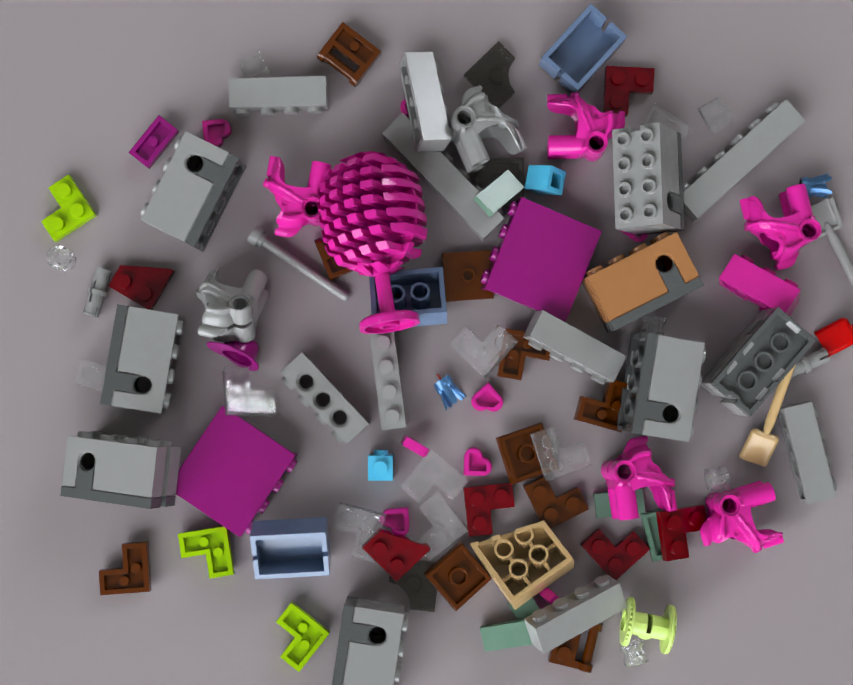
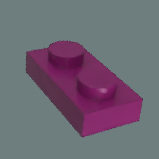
(154, 142)

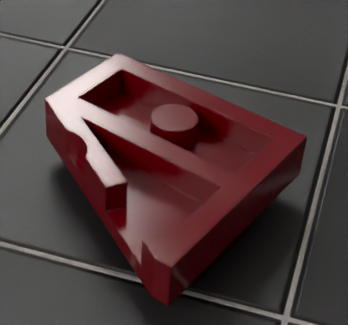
(141, 284)
(394, 552)

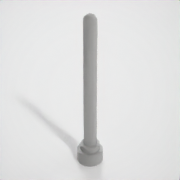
(260, 238)

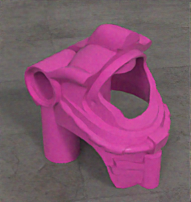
(590, 128)
(294, 201)
(785, 234)
(636, 472)
(735, 517)

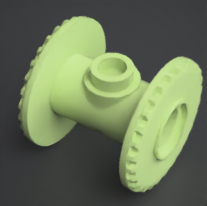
(648, 625)

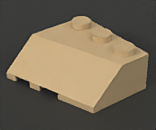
(524, 561)

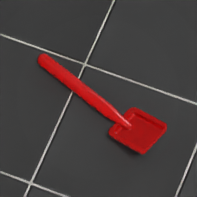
(836, 336)

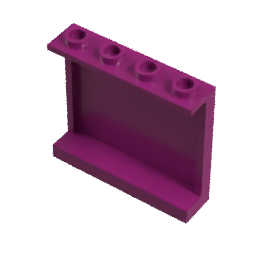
(540, 258)
(233, 472)

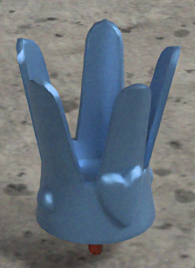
(816, 186)
(448, 391)

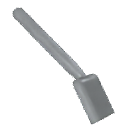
(829, 219)

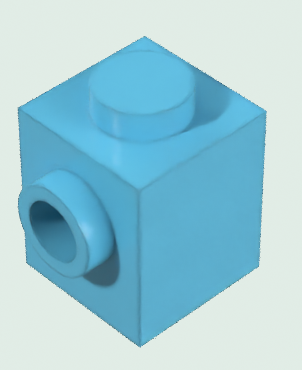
(540, 178)
(380, 466)

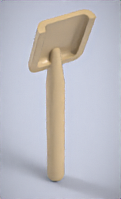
(761, 443)

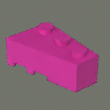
(759, 285)

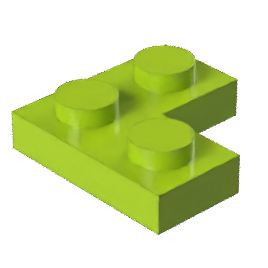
(74, 209)
(213, 543)
(307, 633)

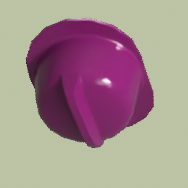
(239, 353)

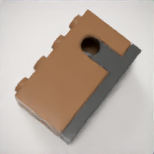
(635, 285)

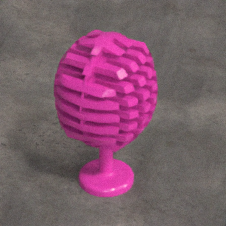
(371, 227)

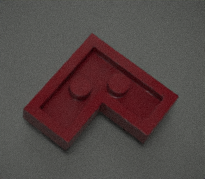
(621, 81)
(481, 500)
(673, 530)
(618, 558)

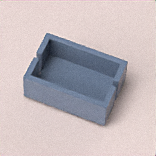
(582, 50)
(290, 548)

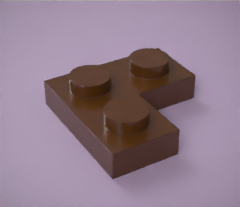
(513, 362)
(603, 412)
(551, 508)
(134, 575)

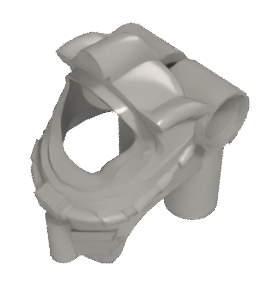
(478, 121)
(232, 311)

